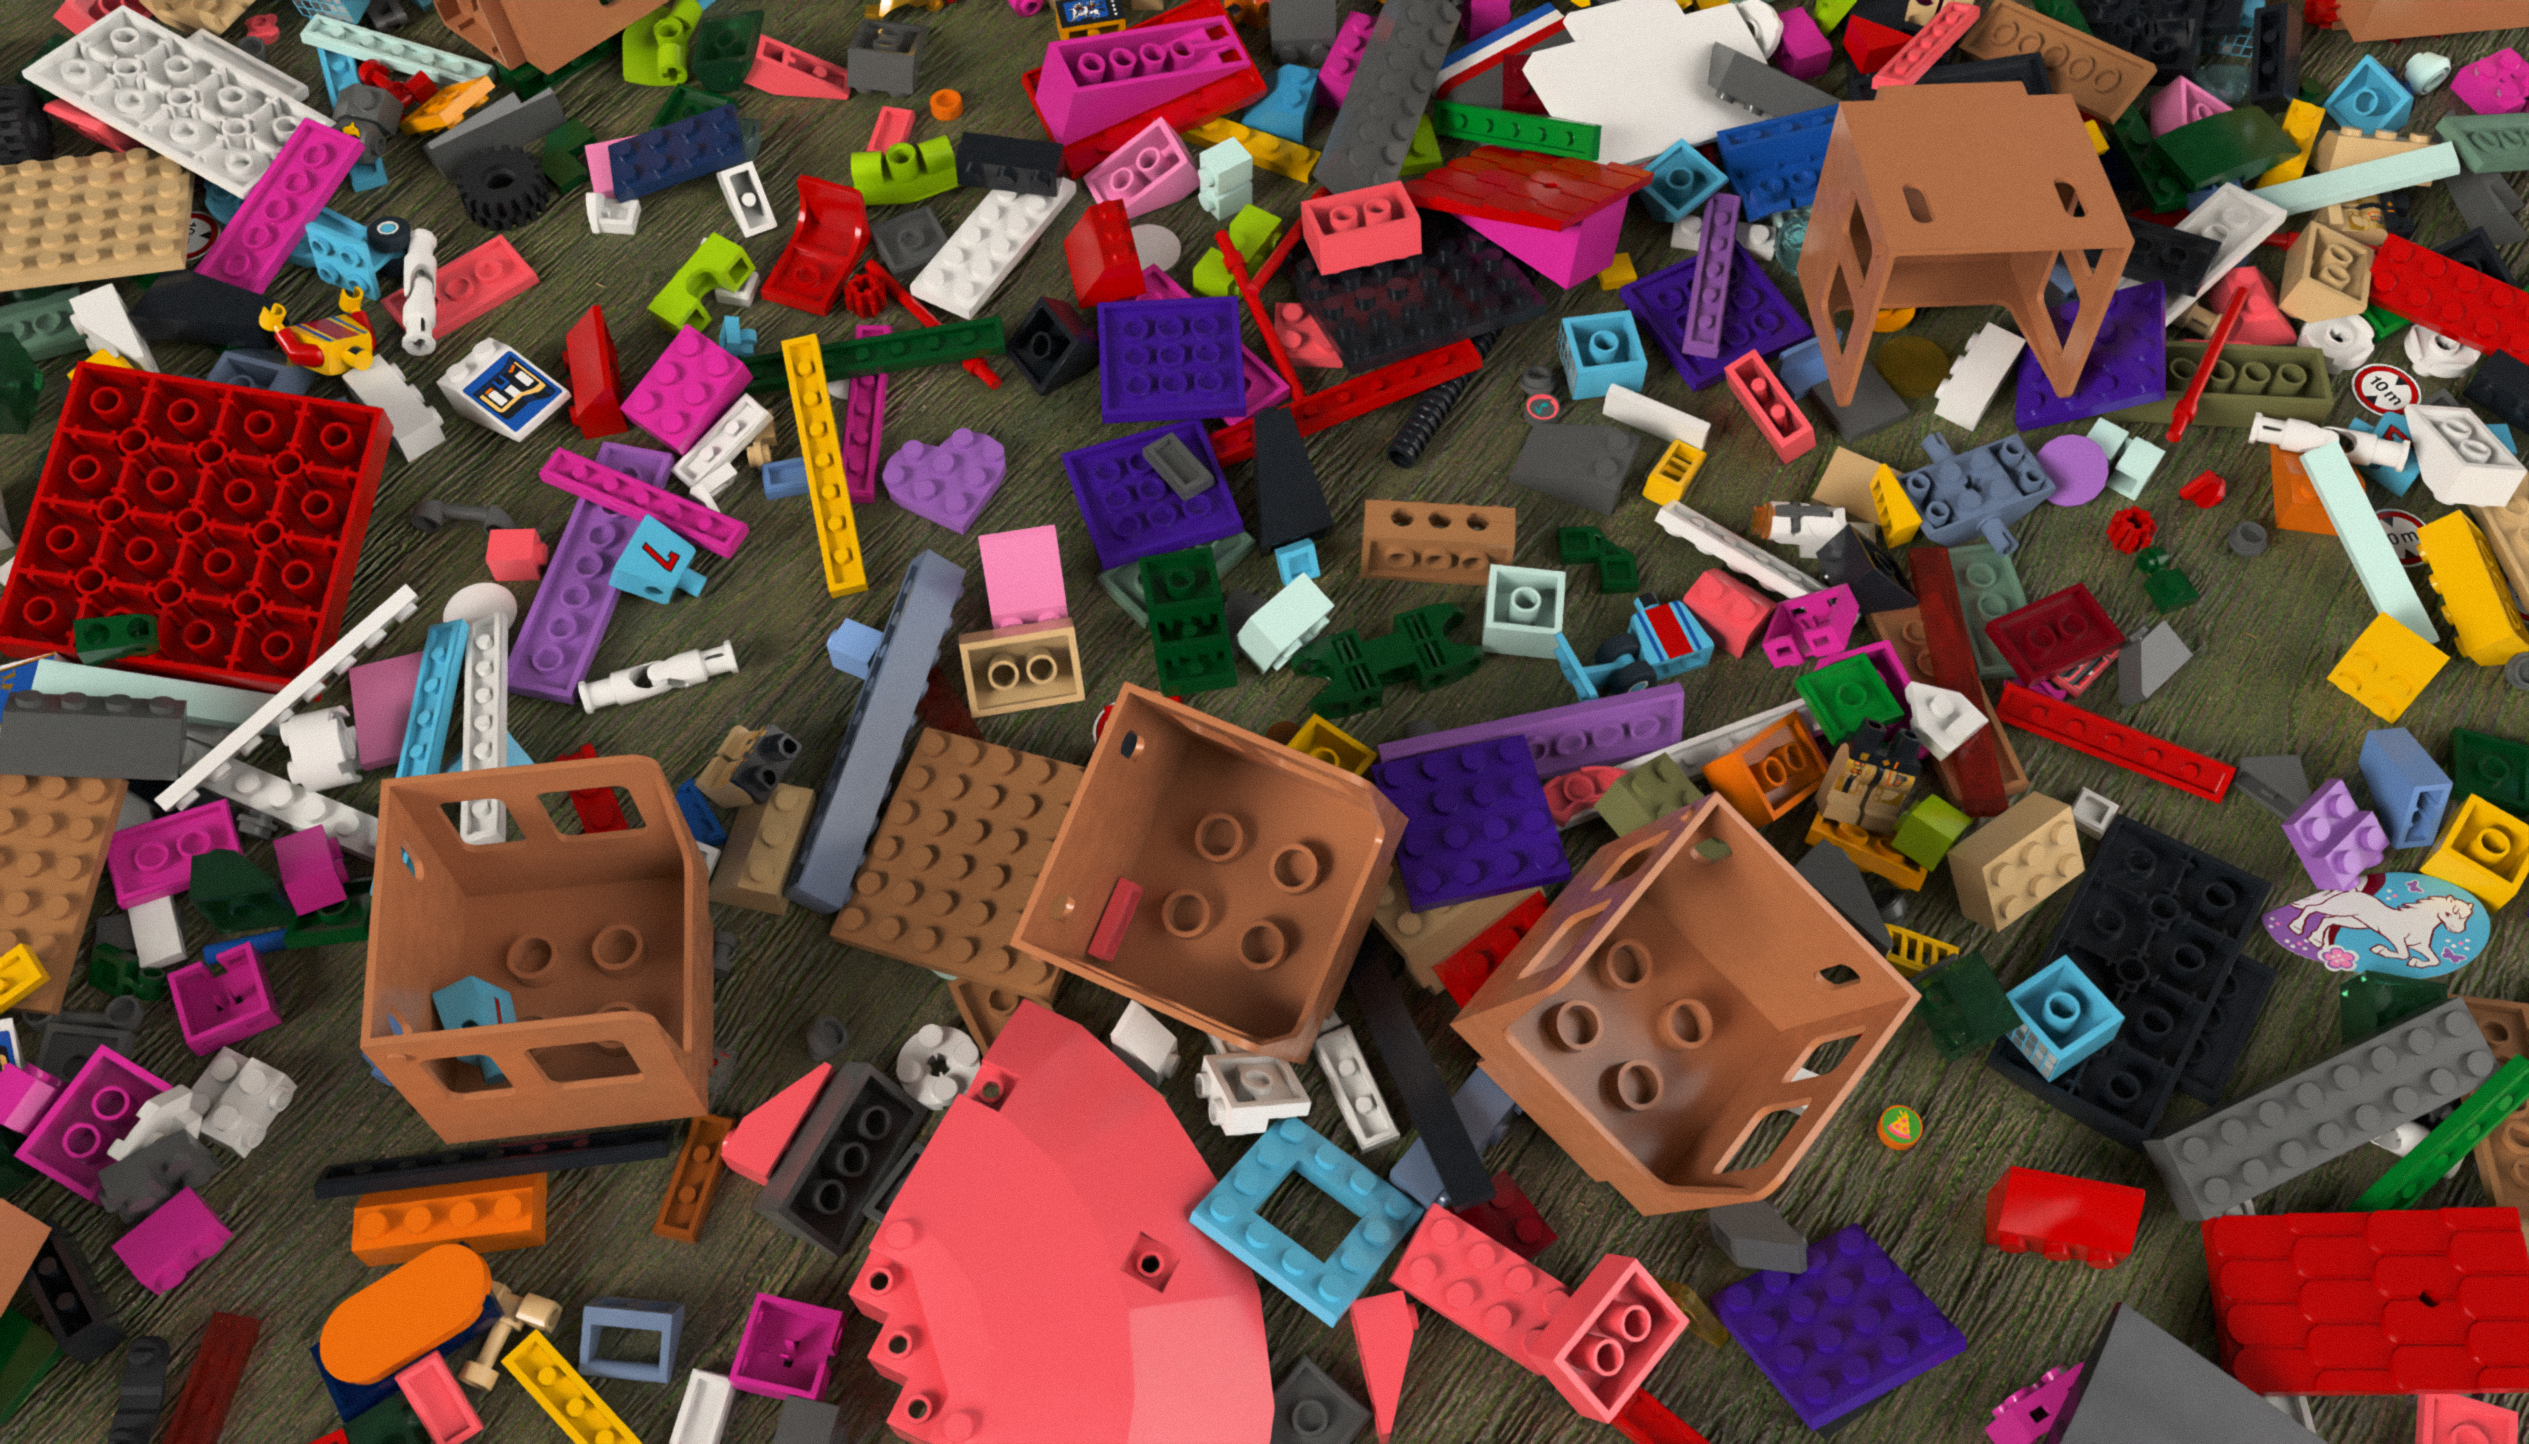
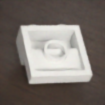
(1249, 1091)
(239, 1100)

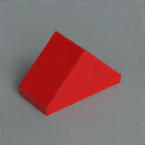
(1872, 44)

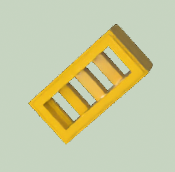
(1673, 476)
(1894, 510)
(1919, 943)

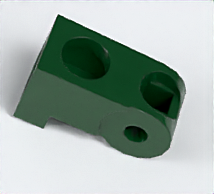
(115, 637)

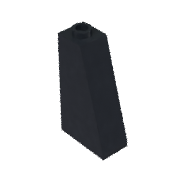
(1883, 12)
(202, 310)
(1286, 486)

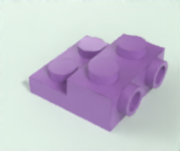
(2335, 837)

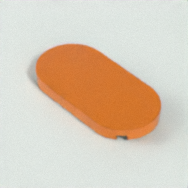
(405, 1314)

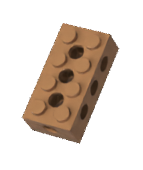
(1432, 553)

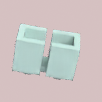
(1225, 178)
(2137, 459)

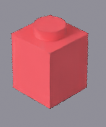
(516, 554)

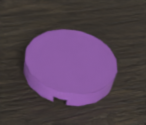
(2075, 468)

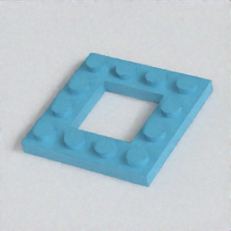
(1320, 1287)

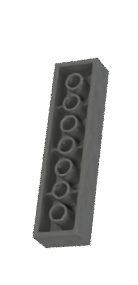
(1387, 95)
(2322, 1109)

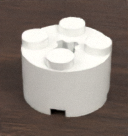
(321, 749)

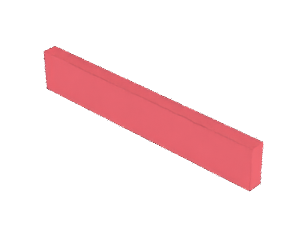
(1927, 45)

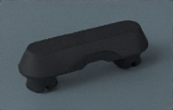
(141, 1391)

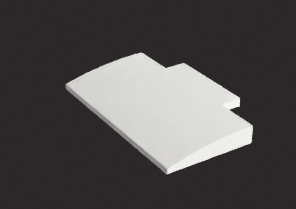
(1643, 76)
(180, 96)

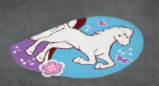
(2386, 925)

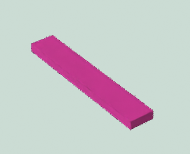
(864, 426)
(637, 498)

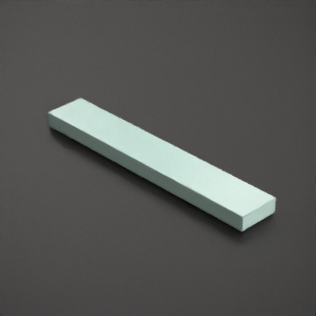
(392, 51)
(2363, 179)
(2365, 539)
(205, 702)

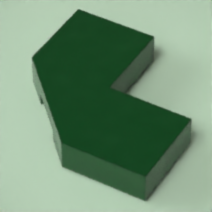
(558, 158)
(1589, 546)

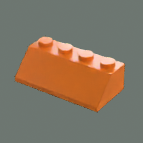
(483, 1213)

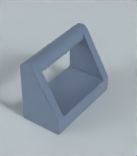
(633, 1314)

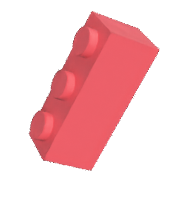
(1770, 406)

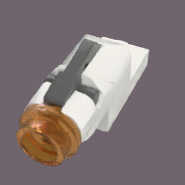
(1803, 525)

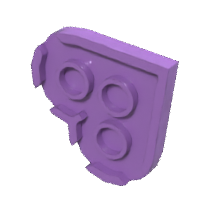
(946, 481)

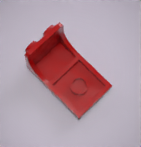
(823, 248)

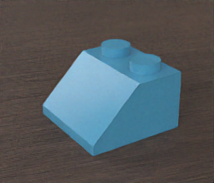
(1286, 105)

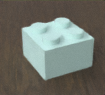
(1523, 611)
(1284, 625)

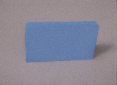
(1802, 367)

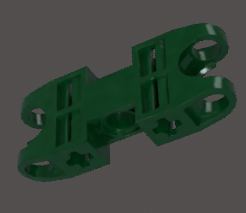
(1364, 669)

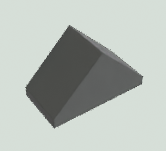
(2273, 782)

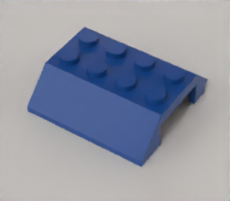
(1777, 161)

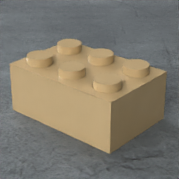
(2016, 861)

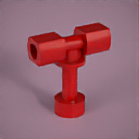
(417, 88)

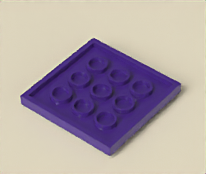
(1753, 317)
(1170, 359)
(2120, 371)
(1134, 510)
(1473, 823)
(1838, 1328)

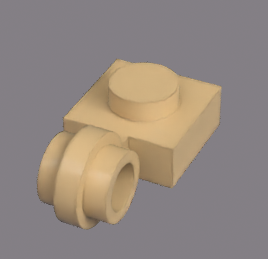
(759, 448)

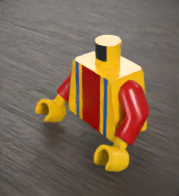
(326, 344)

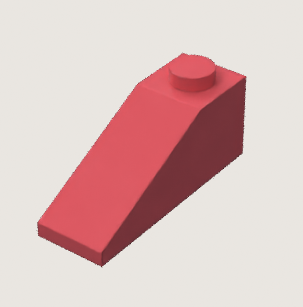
(793, 72)
(770, 1129)
(1384, 1339)

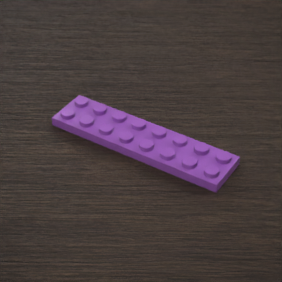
(575, 594)
(1571, 735)

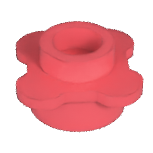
(263, 27)

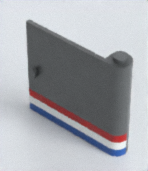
(1476, 69)

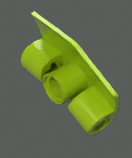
(657, 45)
(905, 172)

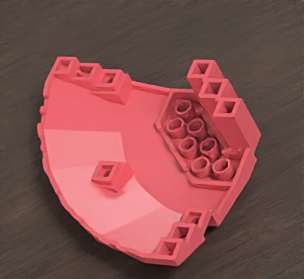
(1025, 1272)

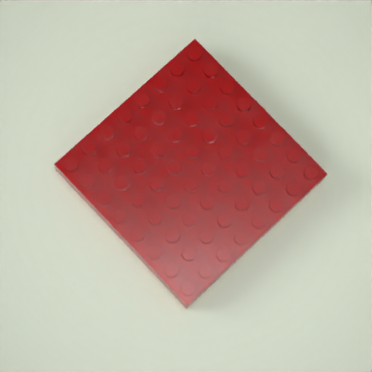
(202, 508)

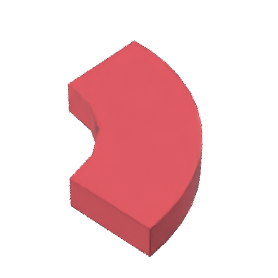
(1578, 790)

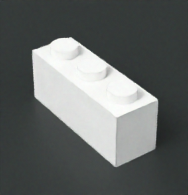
(1978, 375)
(383, 386)

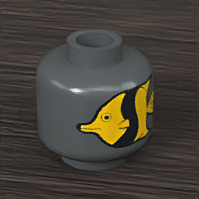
(368, 134)

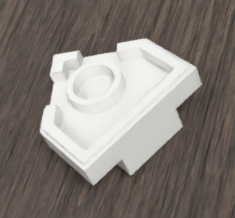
(1942, 718)
(159, 1119)

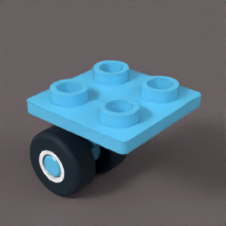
(352, 262)
(1614, 665)

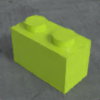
(1929, 831)

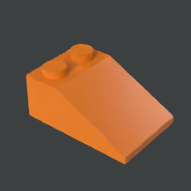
(2295, 498)
(1769, 770)

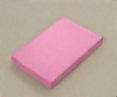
(382, 707)

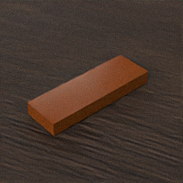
(694, 1180)

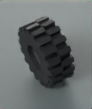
(24, 126)
(505, 205)

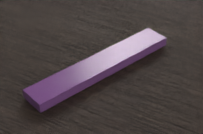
(1711, 275)

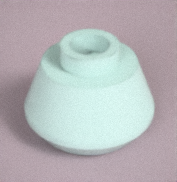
(2426, 72)

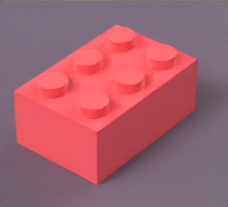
(1361, 227)
(1607, 1337)

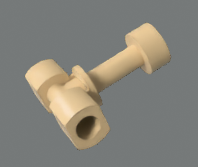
(530, 1310)

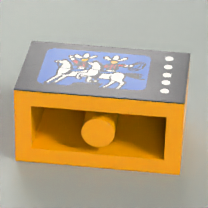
(1088, 17)

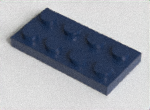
(676, 153)

